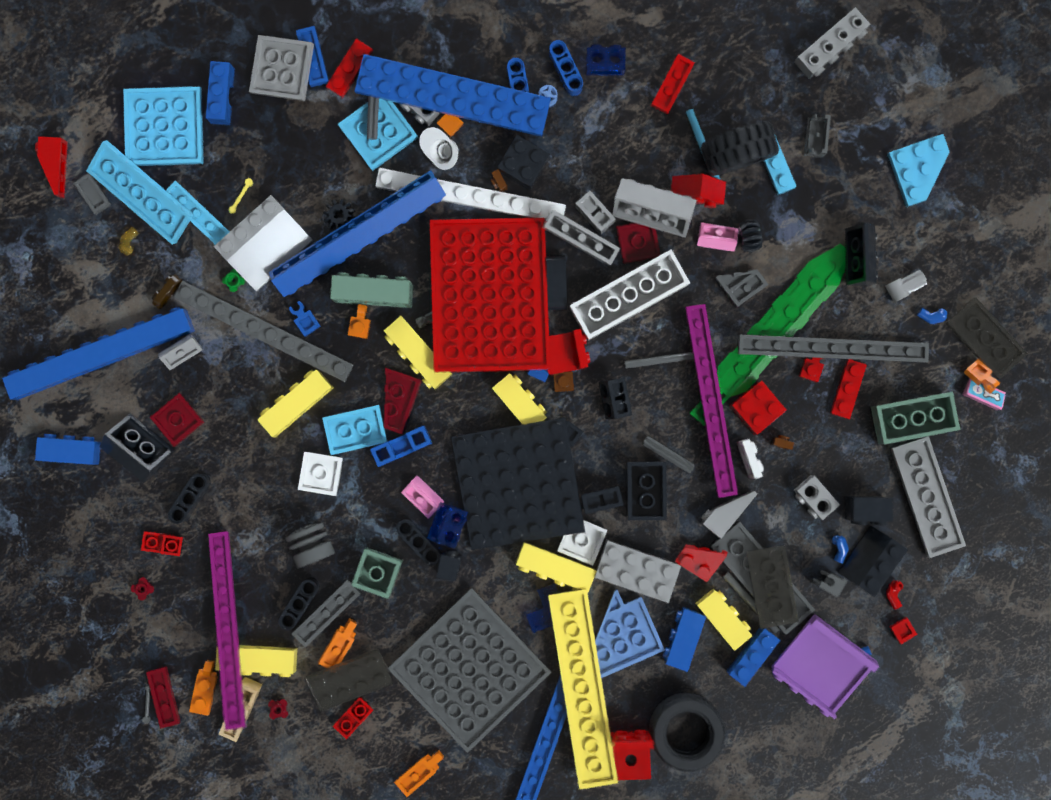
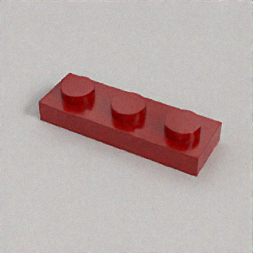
(348, 68)
(672, 84)
(848, 389)

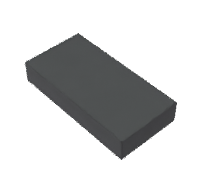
(92, 193)

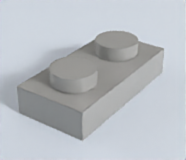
(180, 352)

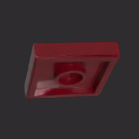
(637, 242)
(177, 419)

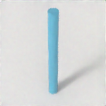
(697, 131)

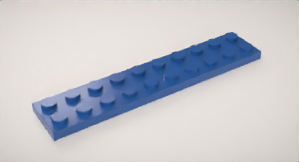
(452, 95)

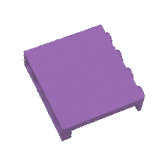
(823, 666)

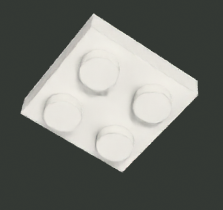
(747, 451)
(320, 473)
(583, 545)

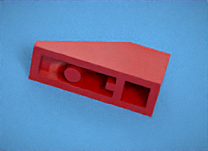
(53, 158)

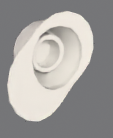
(439, 148)

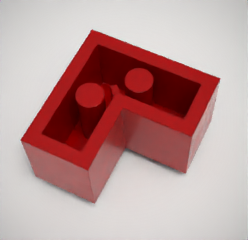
(700, 187)

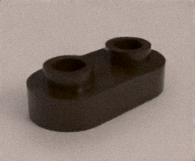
(170, 286)

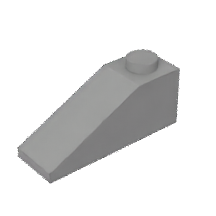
(724, 515)

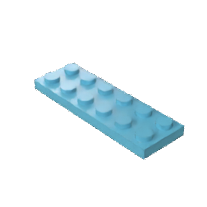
(139, 192)

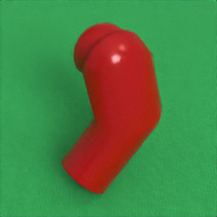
(892, 594)

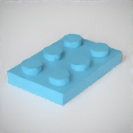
(355, 430)

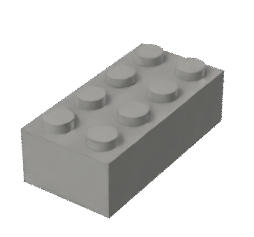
(653, 207)
(637, 571)

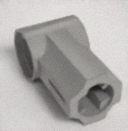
(902, 287)

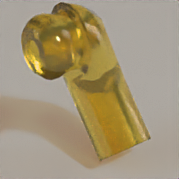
(125, 240)

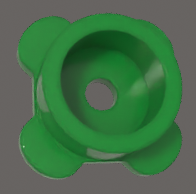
(233, 285)

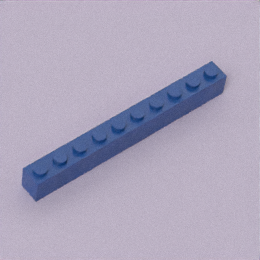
(357, 234)
(98, 354)

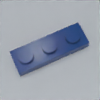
(317, 70)

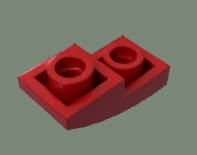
(161, 543)
(352, 718)

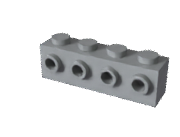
(829, 45)

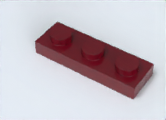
(163, 697)

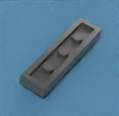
(326, 613)

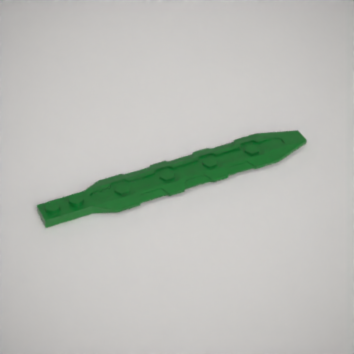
(783, 319)

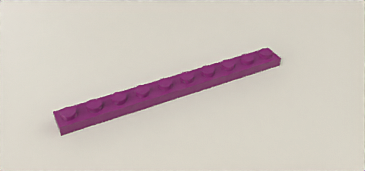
(711, 401)
(227, 631)

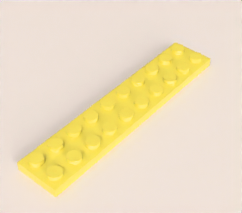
(583, 689)

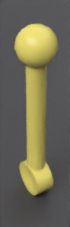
(248, 182)

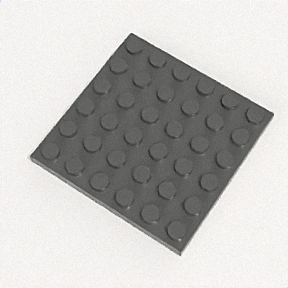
(469, 670)

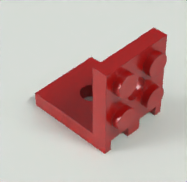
(632, 743)

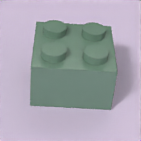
(377, 572)

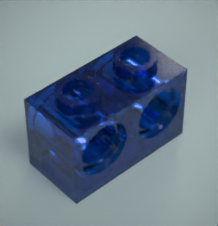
(606, 66)
(444, 524)

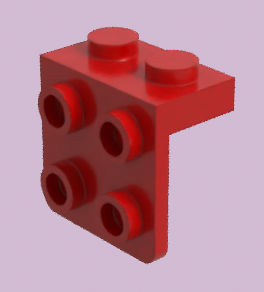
(568, 352)

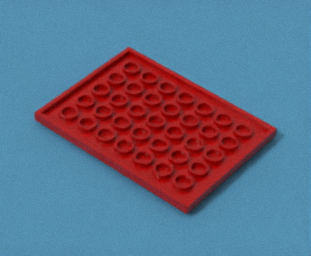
(489, 295)

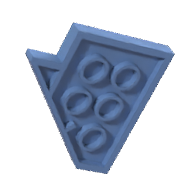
(625, 635)

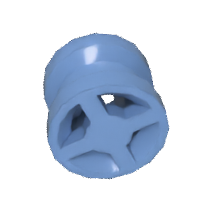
(549, 91)

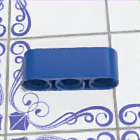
(565, 59)
(517, 77)

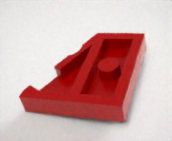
(700, 560)

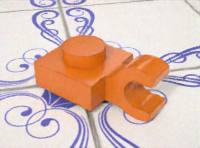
(359, 325)
(980, 373)

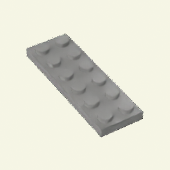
(928, 497)

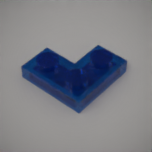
(542, 617)

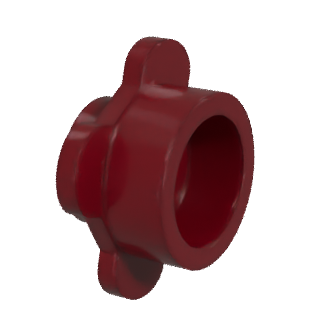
(148, 588)
(282, 704)

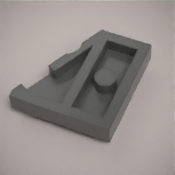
(742, 285)

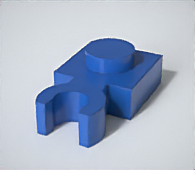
(306, 320)

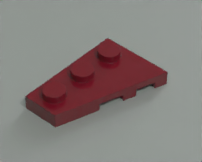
(399, 399)

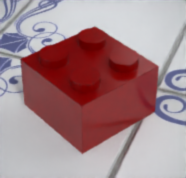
(757, 408)

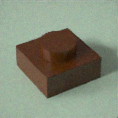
(498, 181)
(563, 382)
(782, 442)

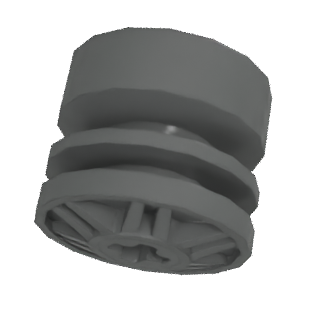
(310, 545)

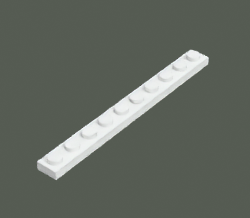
(475, 196)

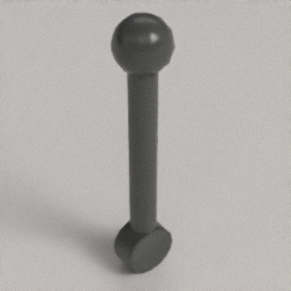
(146, 719)

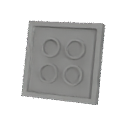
(281, 67)

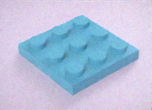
(392, 135)

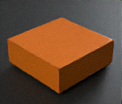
(450, 124)

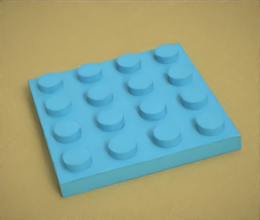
(163, 126)

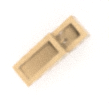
(250, 691)

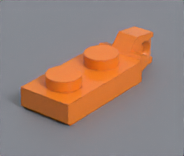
(338, 645)
(204, 689)
(419, 773)

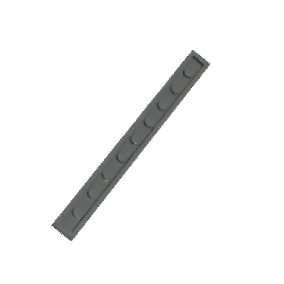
(263, 331)
(833, 348)

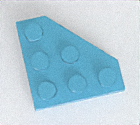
(918, 167)

